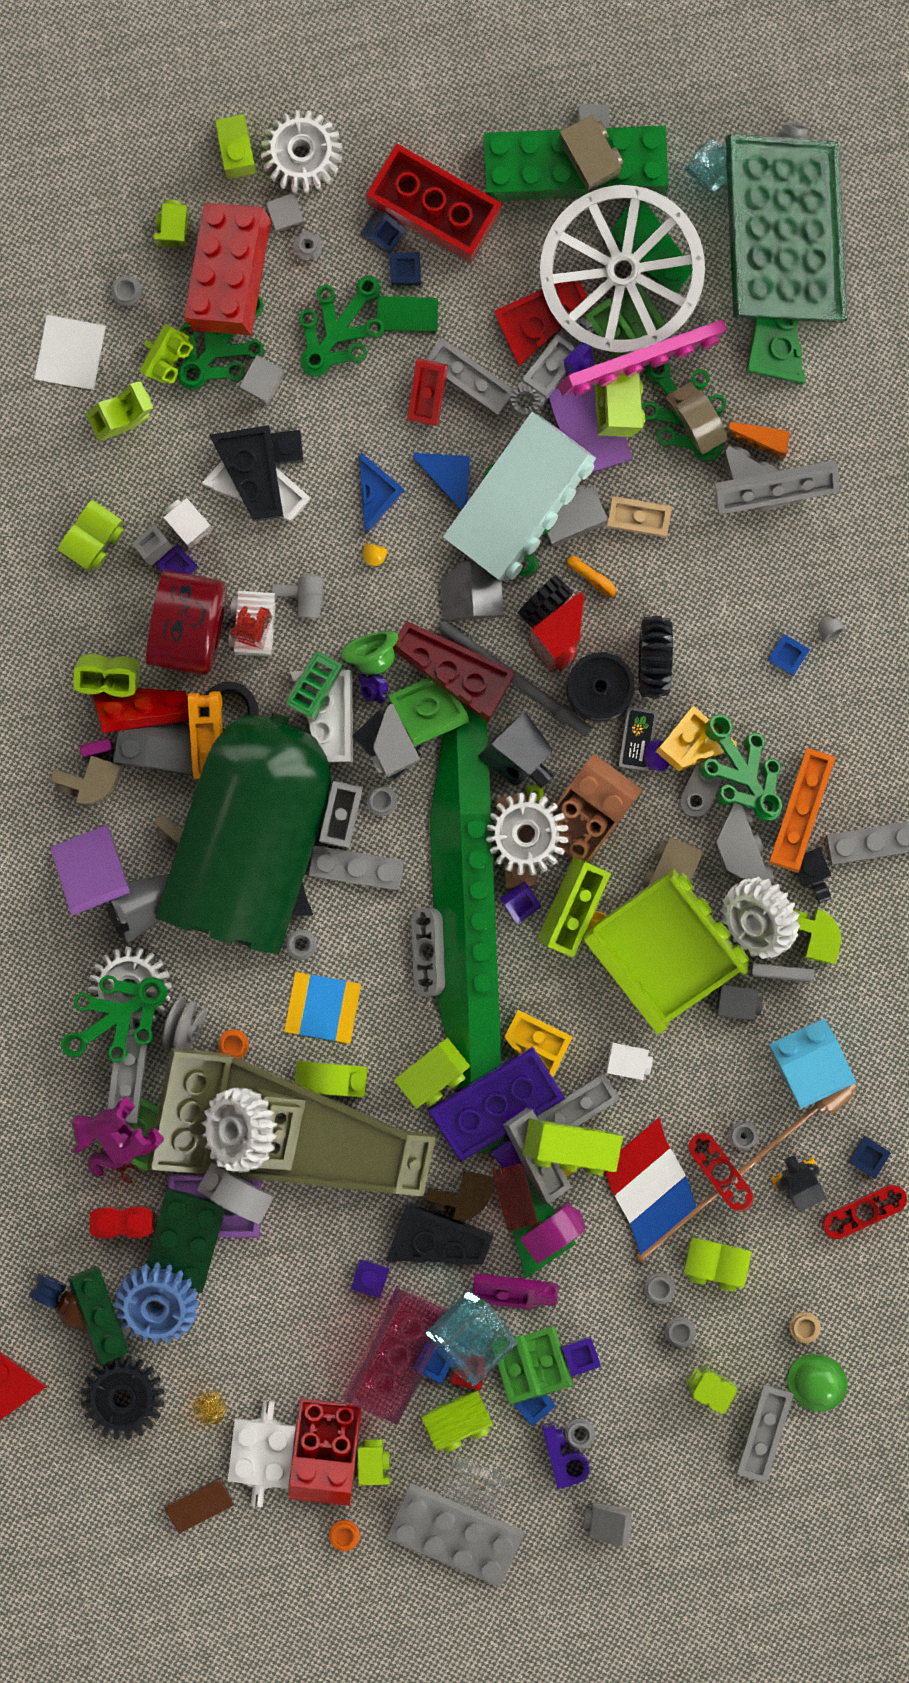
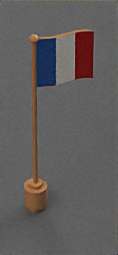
(656, 1190)

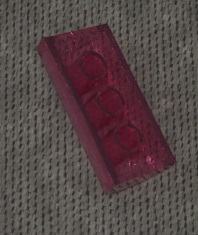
(394, 1356)

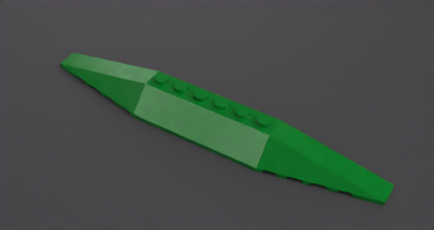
(466, 899)

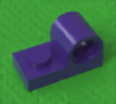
(555, 1441)

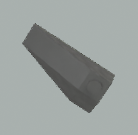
(156, 748)

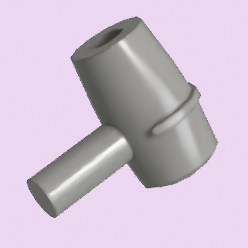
(308, 593)

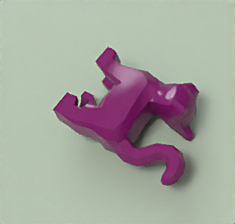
(115, 1137)

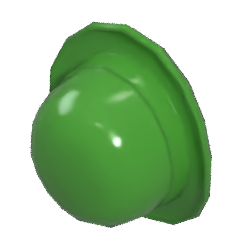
(371, 652)
(817, 1382)

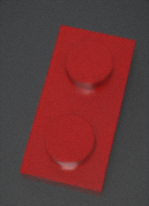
(427, 392)

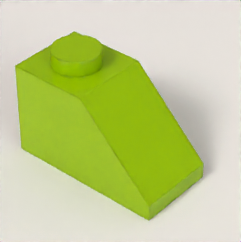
(235, 146)

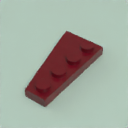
(459, 671)

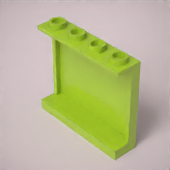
(666, 949)

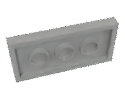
(455, 1535)

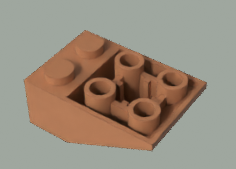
(594, 807)

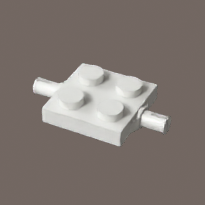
(262, 1453)

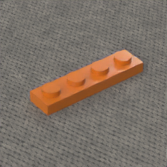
(802, 810)

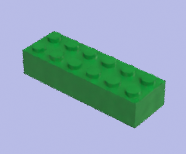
(537, 167)

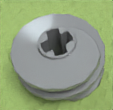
(180, 1028)

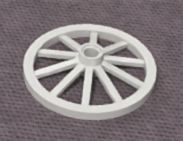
(557, 233)

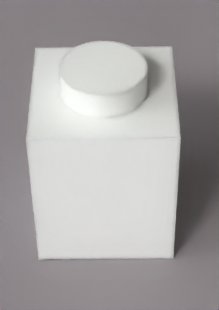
(187, 522)
(628, 1061)

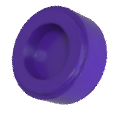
(652, 758)

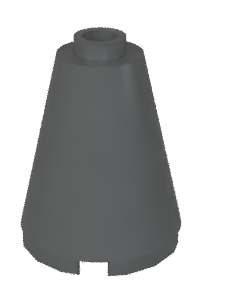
(136, 911)

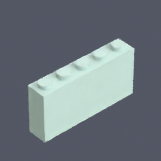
(520, 497)

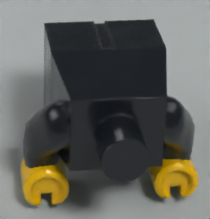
(800, 1183)

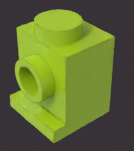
(172, 225)
(373, 1462)

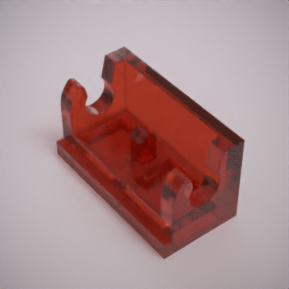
(252, 631)
(515, 1196)

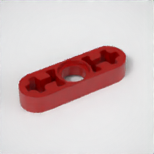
(714, 1149)
(847, 1227)

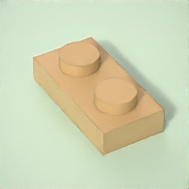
(639, 516)

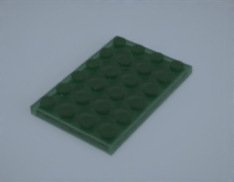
(786, 228)

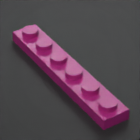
(633, 362)

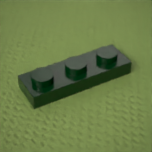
(98, 1315)

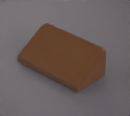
(199, 1505)

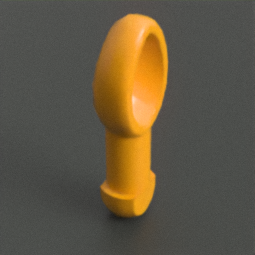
(596, 579)

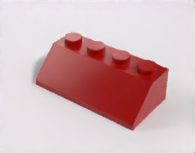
(558, 635)

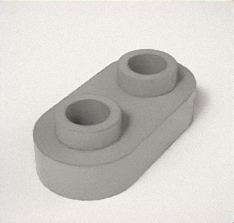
(700, 787)

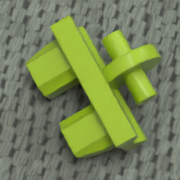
(164, 354)

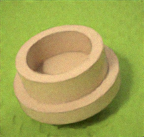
(804, 1327)

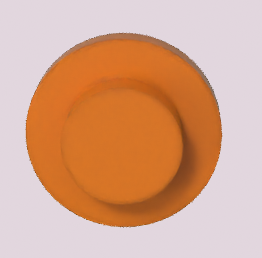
(234, 1043)
(344, 1535)

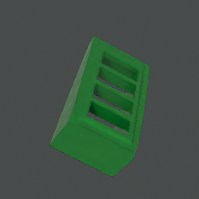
(319, 699)

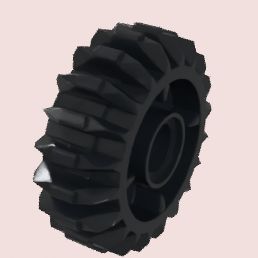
(655, 657)
(123, 1416)

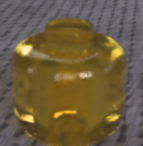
(209, 1407)

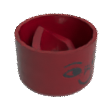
(186, 622)

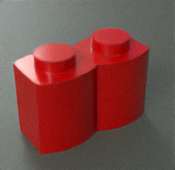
(132, 1222)

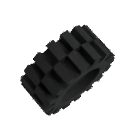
(545, 601)

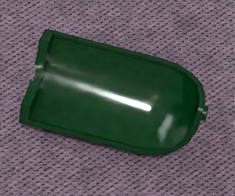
(249, 834)

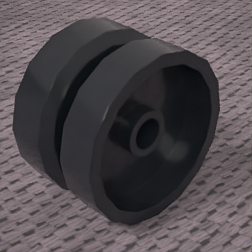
(596, 705)

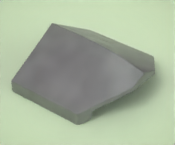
(471, 593)

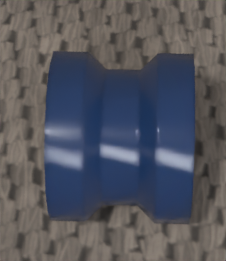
(47, 1290)

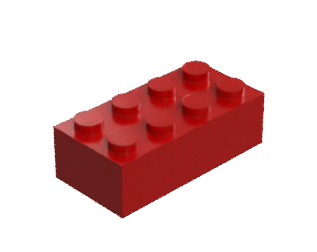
(434, 203)
(227, 268)

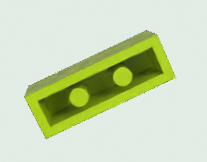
(573, 907)
(572, 1147)

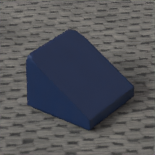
(383, 231)

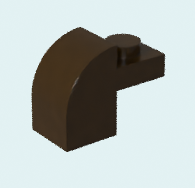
(470, 1201)

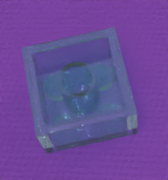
(471, 1338)

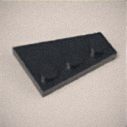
(252, 467)
(437, 1238)

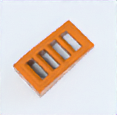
(764, 438)

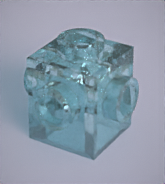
(709, 165)

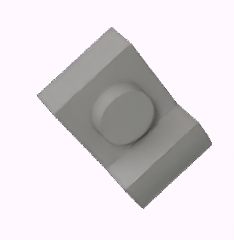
(235, 1194)

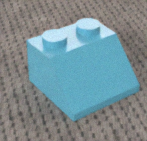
(812, 1063)

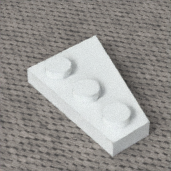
(292, 497)
(335, 719)

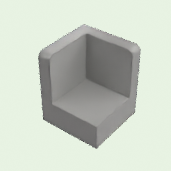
(262, 379)

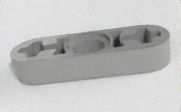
(437, 974)

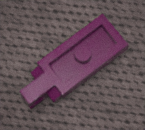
(514, 1291)

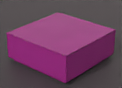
(97, 748)

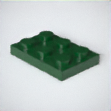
(186, 1235)

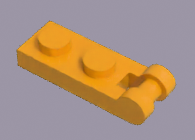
(203, 729)

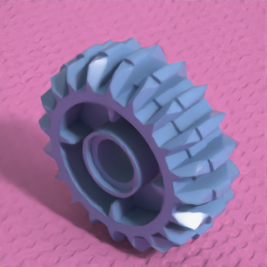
(161, 1286)

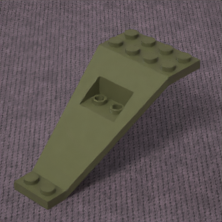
(315, 1140)

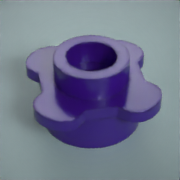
(373, 688)

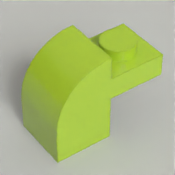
(120, 413)
(823, 937)
(332, 1078)

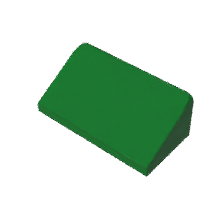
(408, 313)

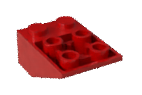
(324, 1452)

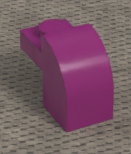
(553, 1233)

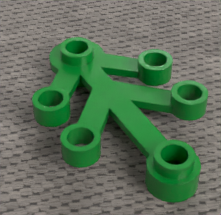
(338, 330)
(216, 347)
(670, 417)
(744, 772)
(119, 1014)

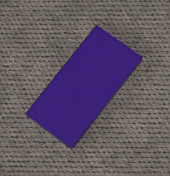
(477, 1112)

